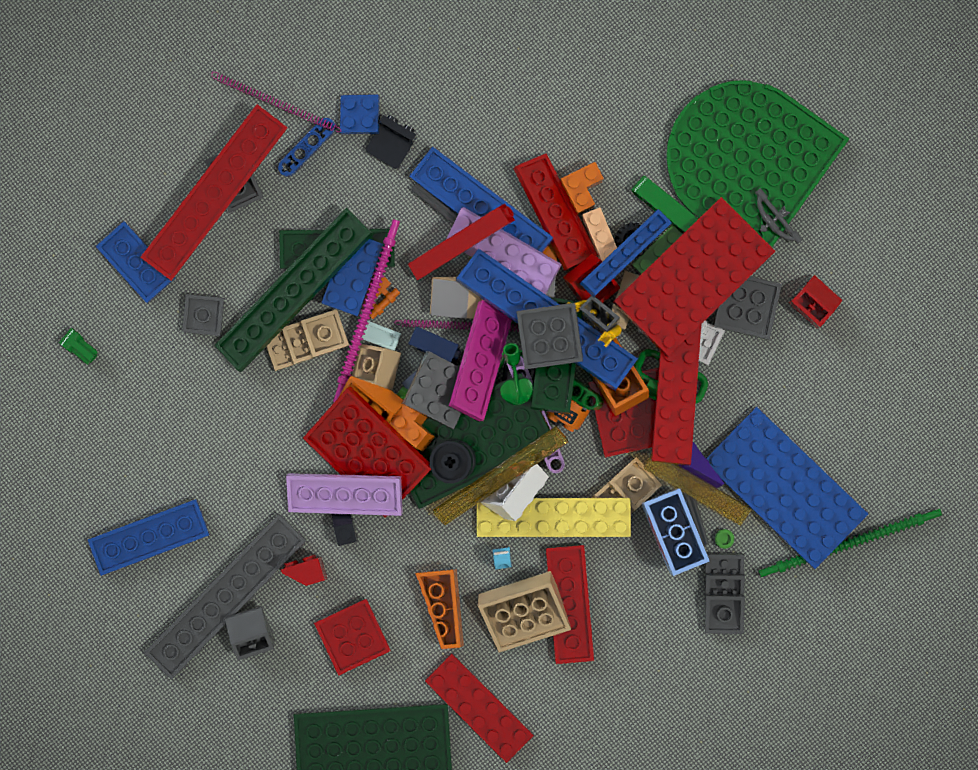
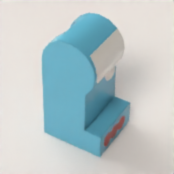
(502, 558)

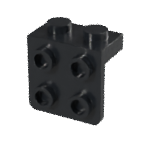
(392, 142)

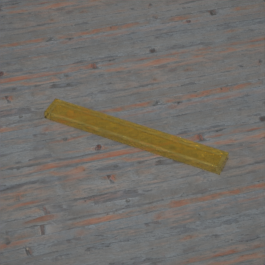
(500, 475)

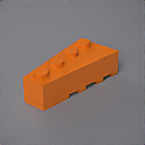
(443, 605)

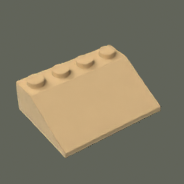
(524, 611)

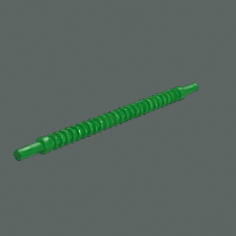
(918, 519)

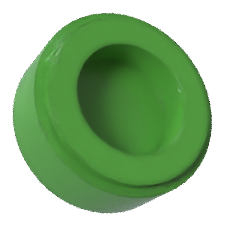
(724, 538)

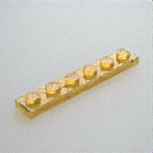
(699, 490)

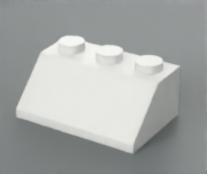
(517, 494)

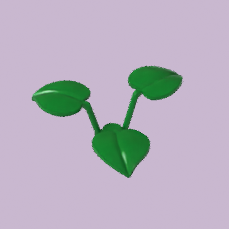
(516, 391)

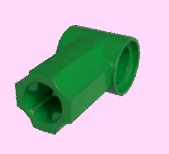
(75, 343)

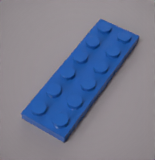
(148, 537)

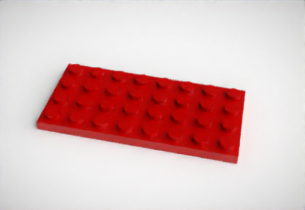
(694, 277)

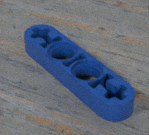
(309, 150)

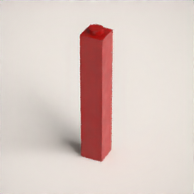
(461, 241)

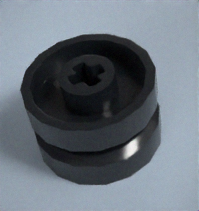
(441, 462)

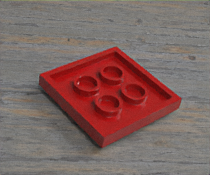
(352, 637)

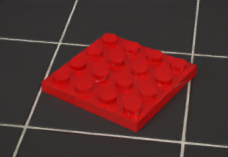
(628, 430)

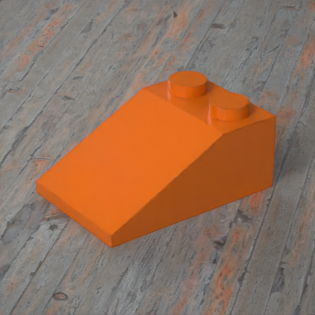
(380, 398)

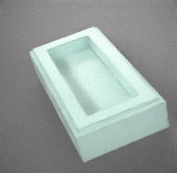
(381, 336)

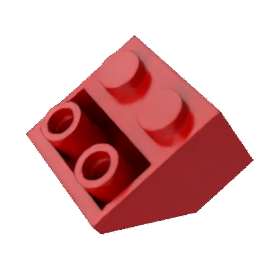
(816, 302)
(307, 572)

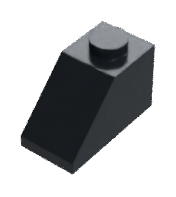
(344, 529)

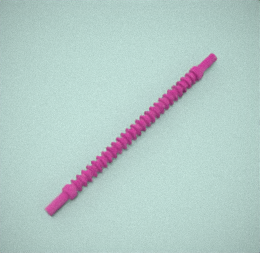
(389, 243)

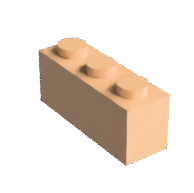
(599, 233)

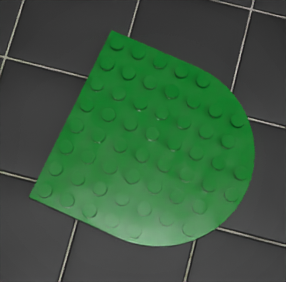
(748, 140)

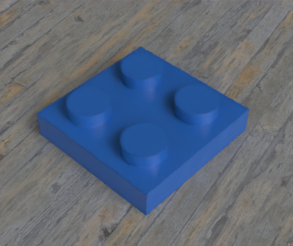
(359, 114)

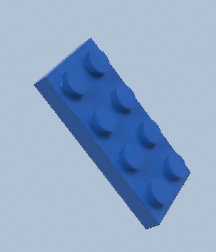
(124, 251)
(350, 284)

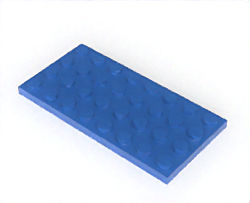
(786, 488)

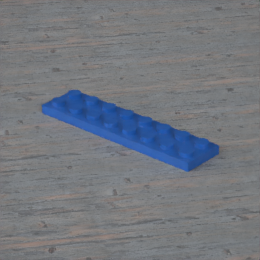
(460, 190)

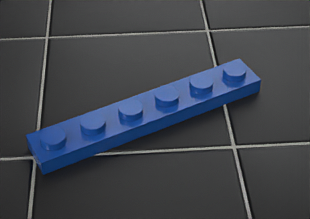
(625, 253)

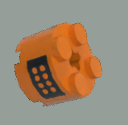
(574, 419)

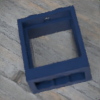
(427, 341)

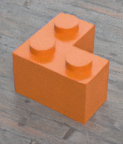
(577, 186)
(409, 426)

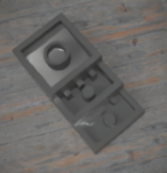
(724, 593)

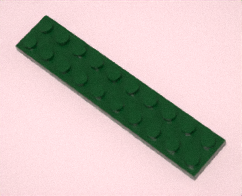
(293, 290)

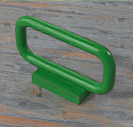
(652, 383)

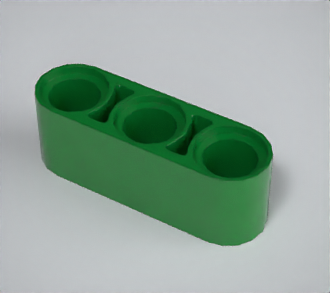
(585, 395)

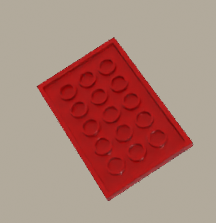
(364, 443)

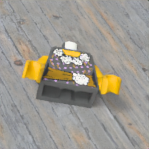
(600, 318)

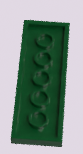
(295, 242)
(554, 383)

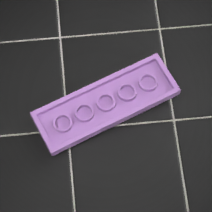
(512, 253)
(344, 494)

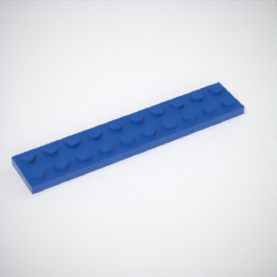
(512, 294)

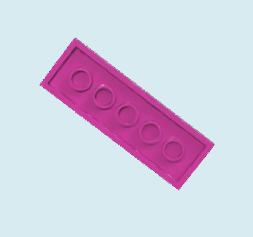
(480, 361)

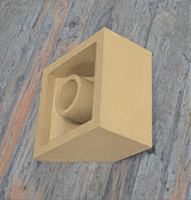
(377, 365)

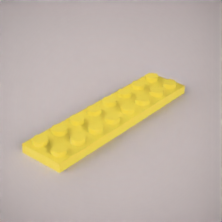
(561, 519)

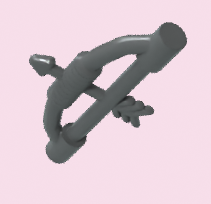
(761, 196)

